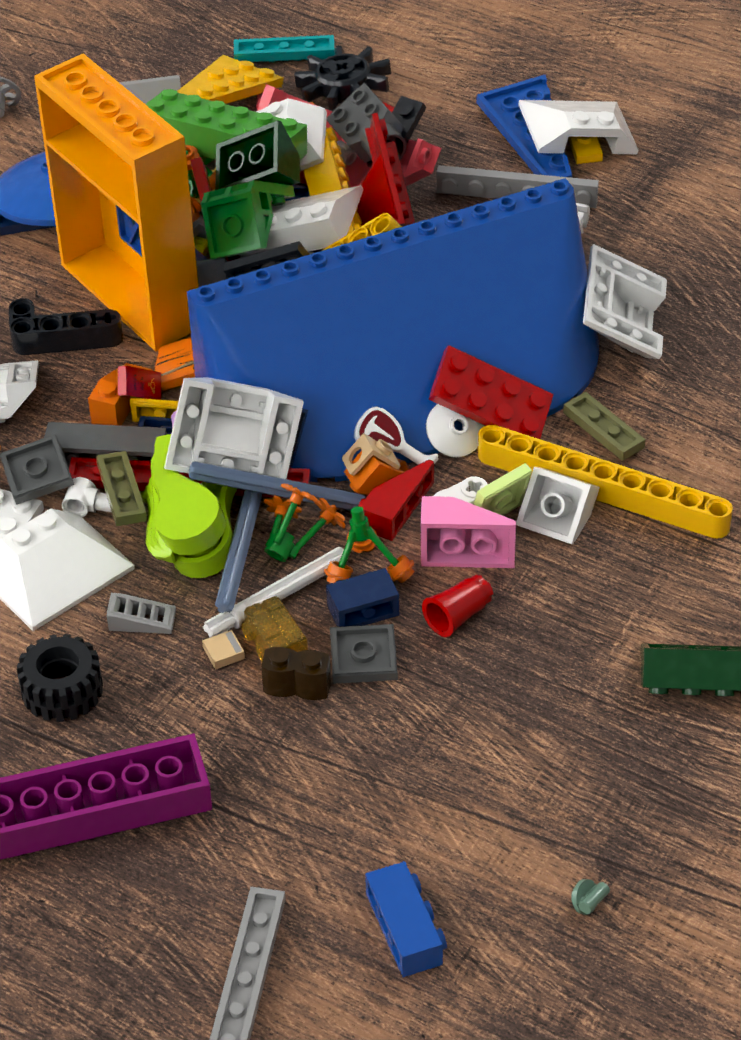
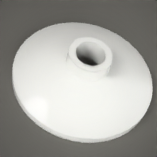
(446, 438)

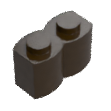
(296, 673)

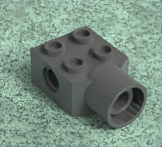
(355, 116)

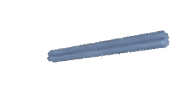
(269, 485)
(238, 551)

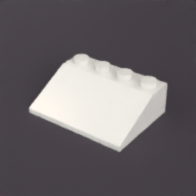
(313, 220)

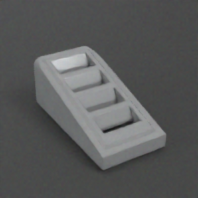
(123, 606)

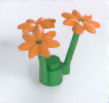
(280, 542)

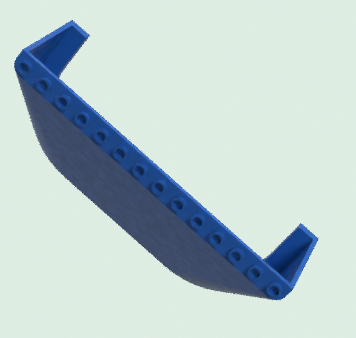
(378, 312)

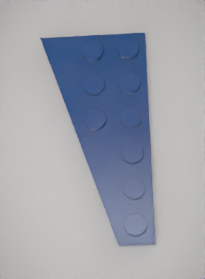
(504, 112)

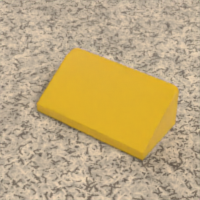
(151, 408)

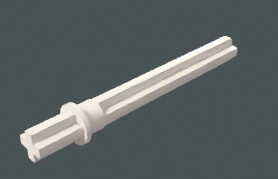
(281, 589)

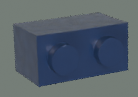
(363, 599)

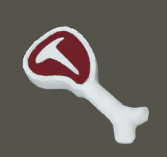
(382, 425)

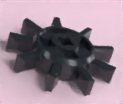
(341, 75)

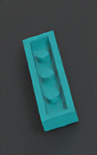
(284, 48)

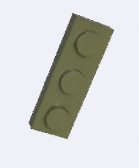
(604, 426)
(121, 488)

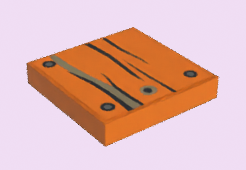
(175, 363)

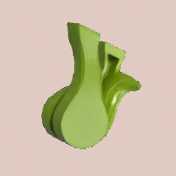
(186, 518)

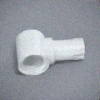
(84, 498)

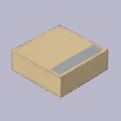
(223, 649)

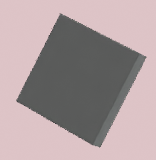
(36, 469)
(363, 653)

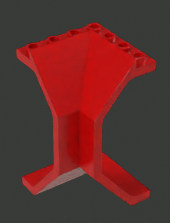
(382, 186)

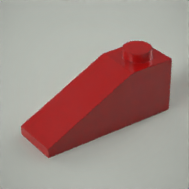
(395, 500)

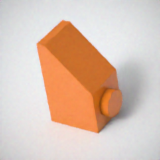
(373, 474)

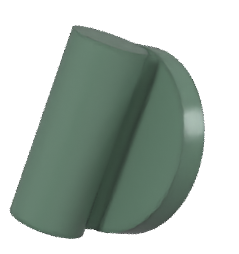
(588, 895)

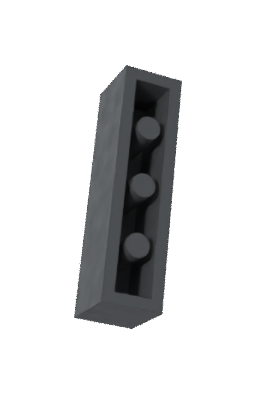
(97, 439)

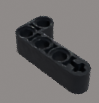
(61, 331)

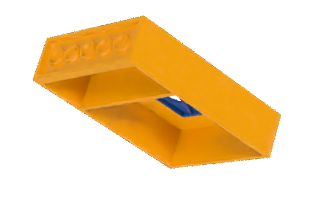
(113, 164)

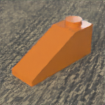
(104, 402)

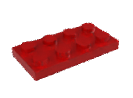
(489, 394)

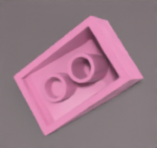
(465, 535)

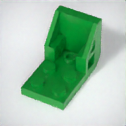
(241, 216)

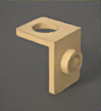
(369, 448)

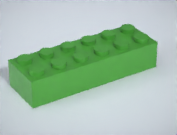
(212, 122)

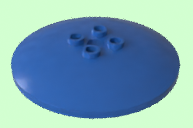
(27, 192)

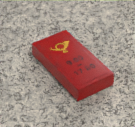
(139, 383)

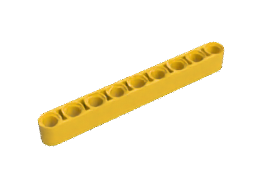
(618, 484)

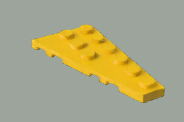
(231, 81)

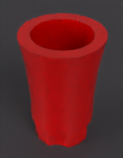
(454, 606)

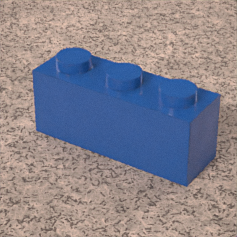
(405, 918)

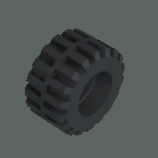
(63, 696)

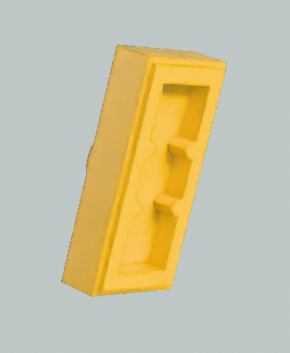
(586, 149)

